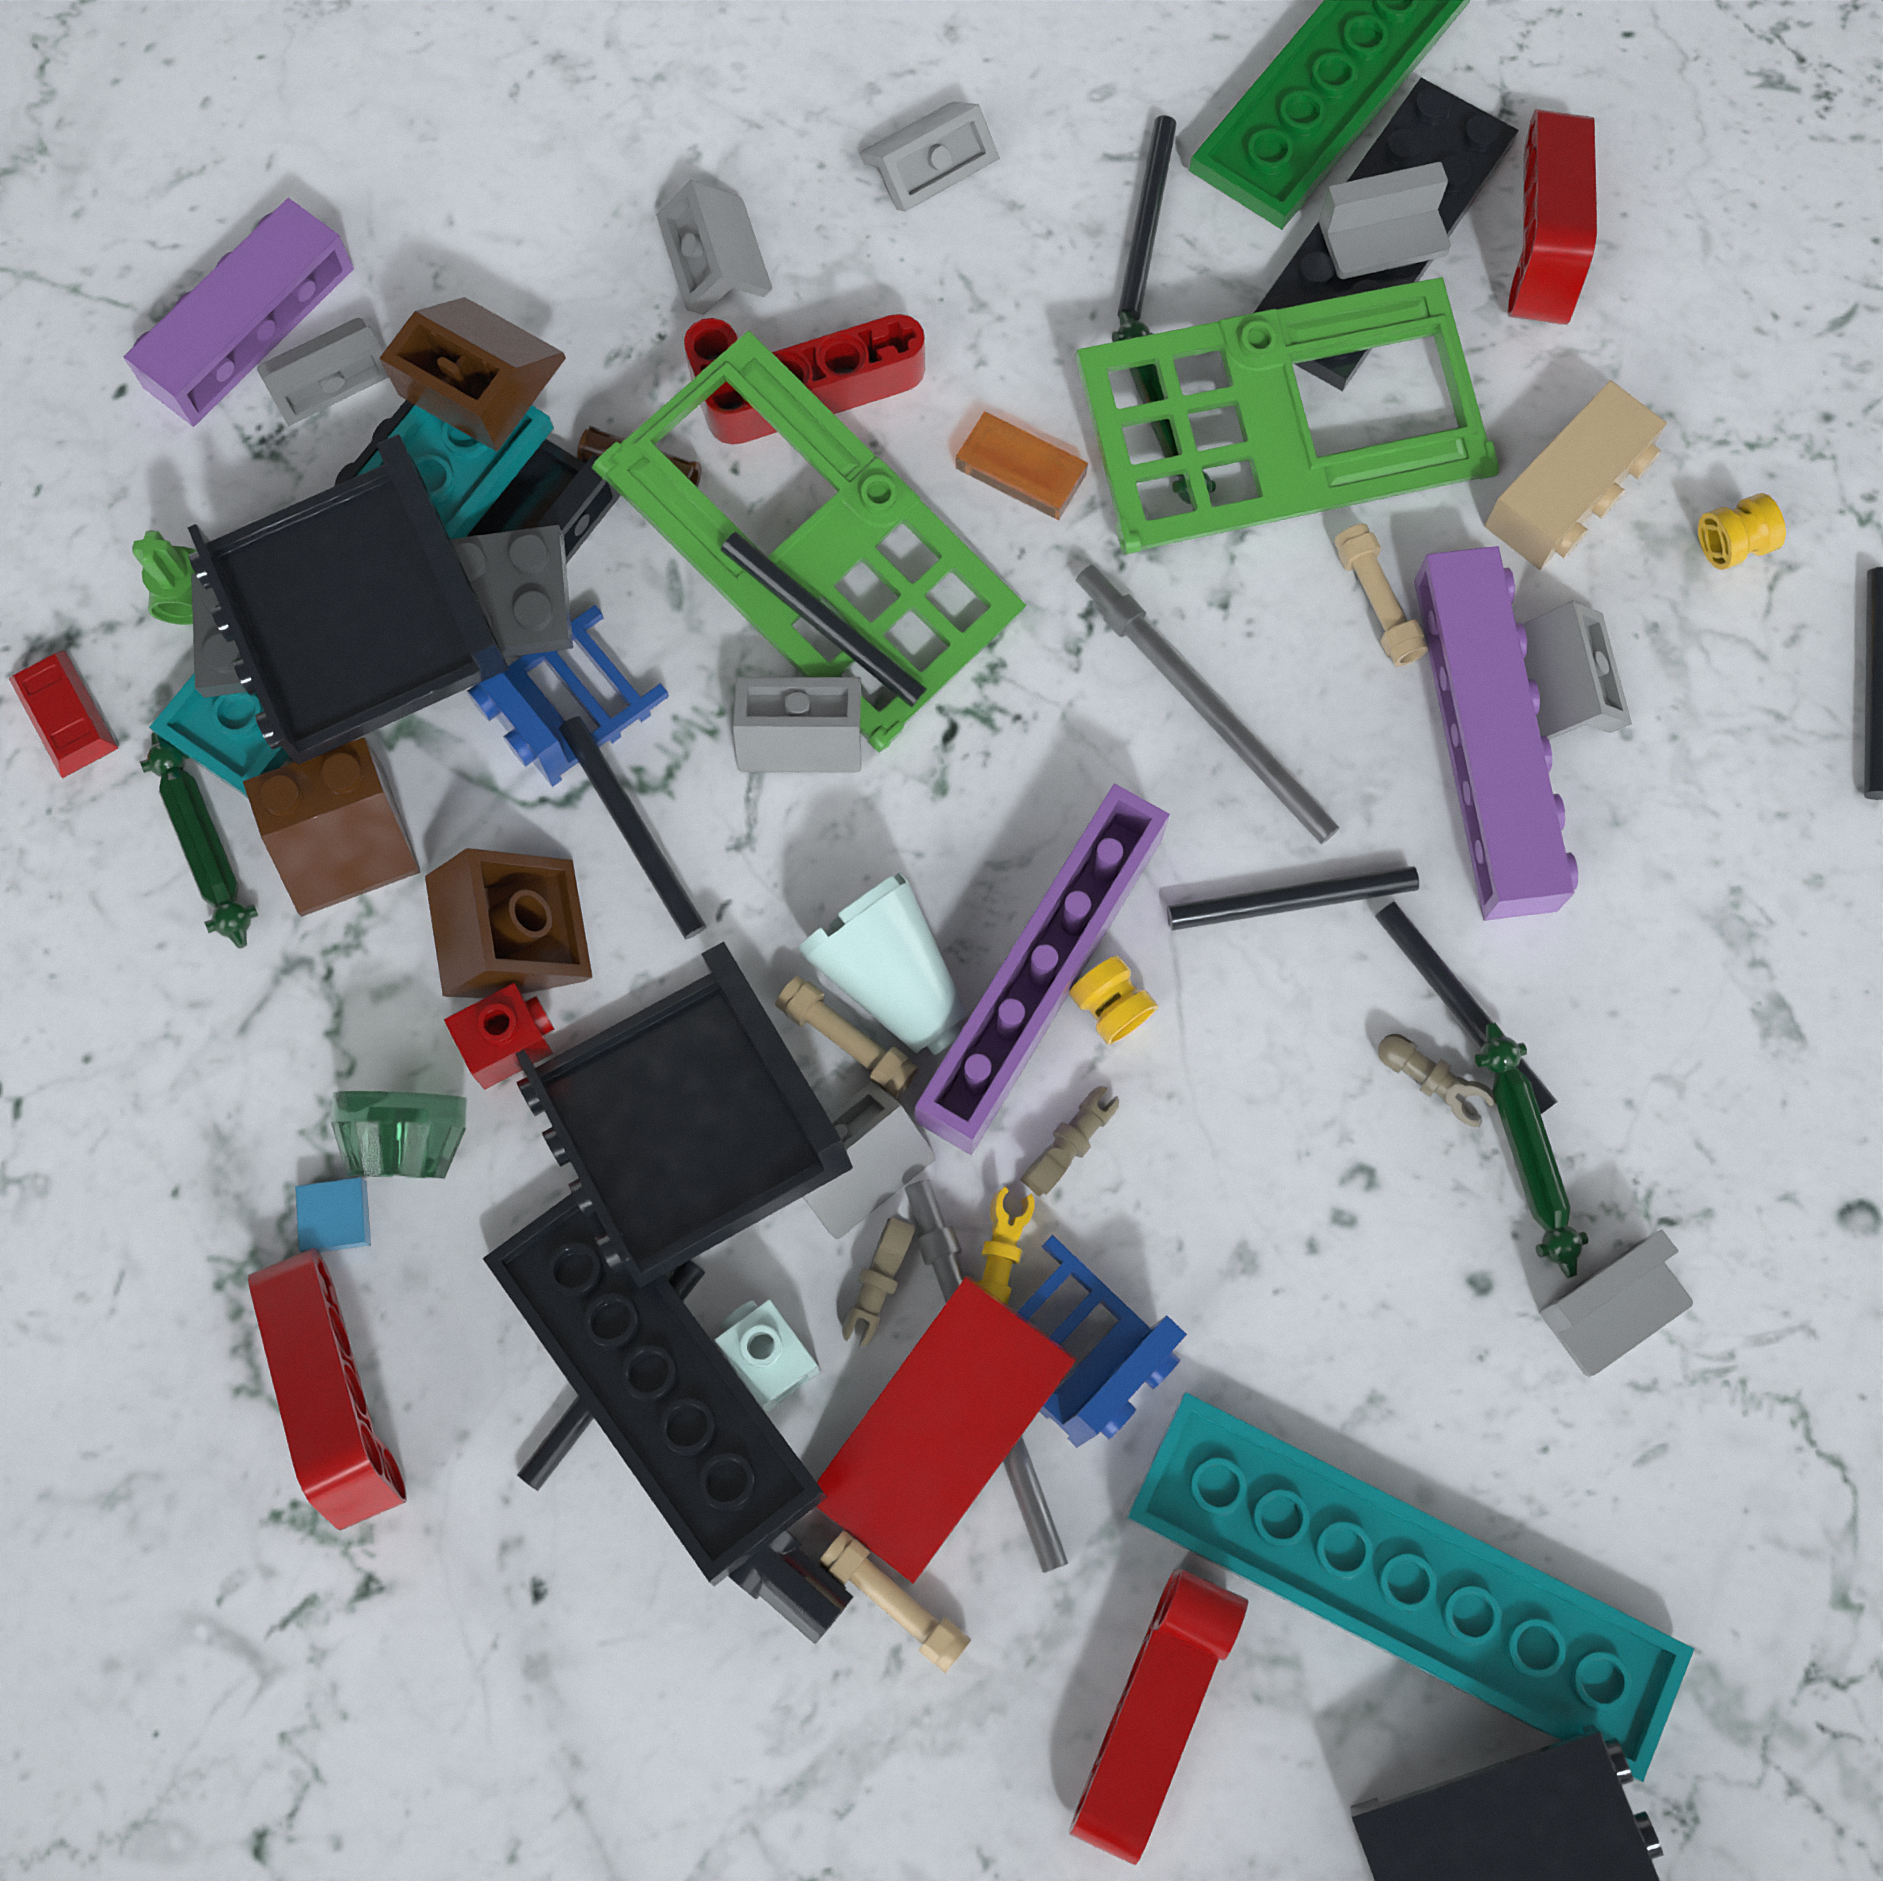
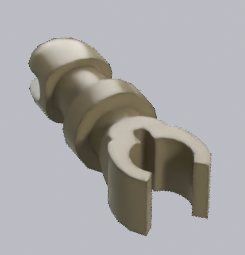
(1401, 1055)
(1069, 1142)
(879, 1279)

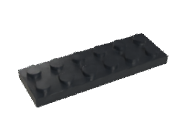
(1423, 131)
(657, 1391)

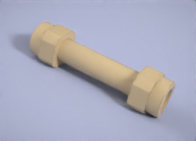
(1402, 638)
(804, 1004)
(941, 1640)

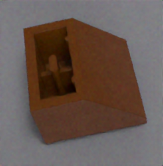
(470, 368)

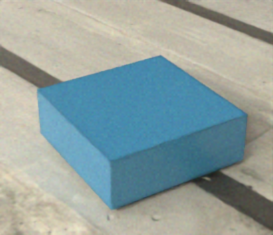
(333, 1215)

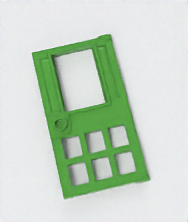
(1271, 415)
(826, 546)

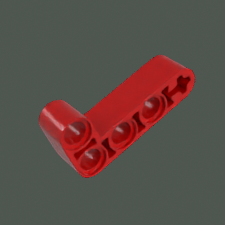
(1556, 217)
(891, 342)
(320, 1394)
(1156, 1713)

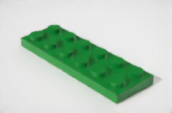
(1318, 100)

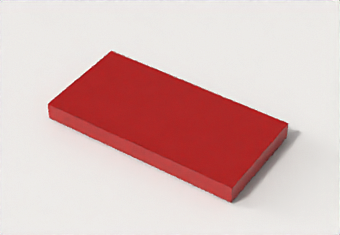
(941, 1428)

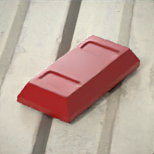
(63, 713)

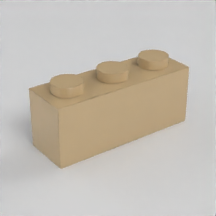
(1577, 476)

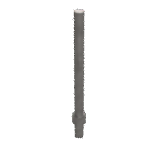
(1128, 620)
(940, 1248)

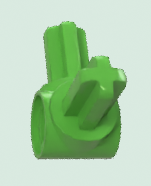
(166, 577)

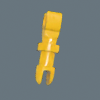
(1002, 1249)

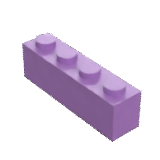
(239, 311)

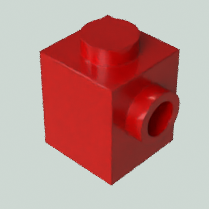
(496, 1030)

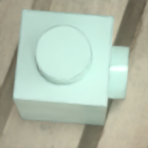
(765, 1353)

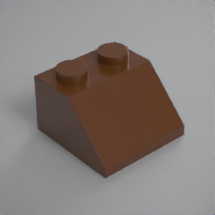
(332, 826)
(506, 923)

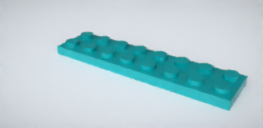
(463, 484)
(1409, 1583)

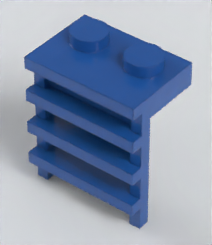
(535, 722)
(1129, 1354)

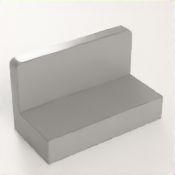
(933, 153)
(1385, 220)
(711, 246)
(324, 370)
(1574, 671)
(797, 724)
(884, 1158)
(1618, 1305)

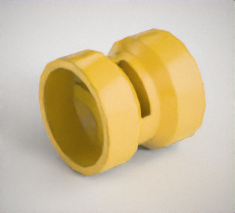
(1750, 528)
(1113, 999)

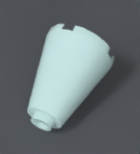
(891, 965)

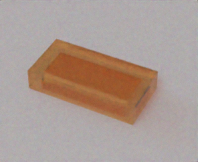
(1021, 465)

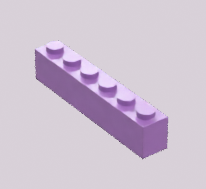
(1494, 734)
(1041, 969)

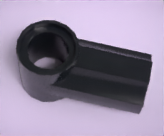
(794, 1586)

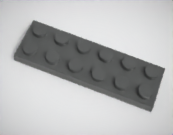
(513, 574)

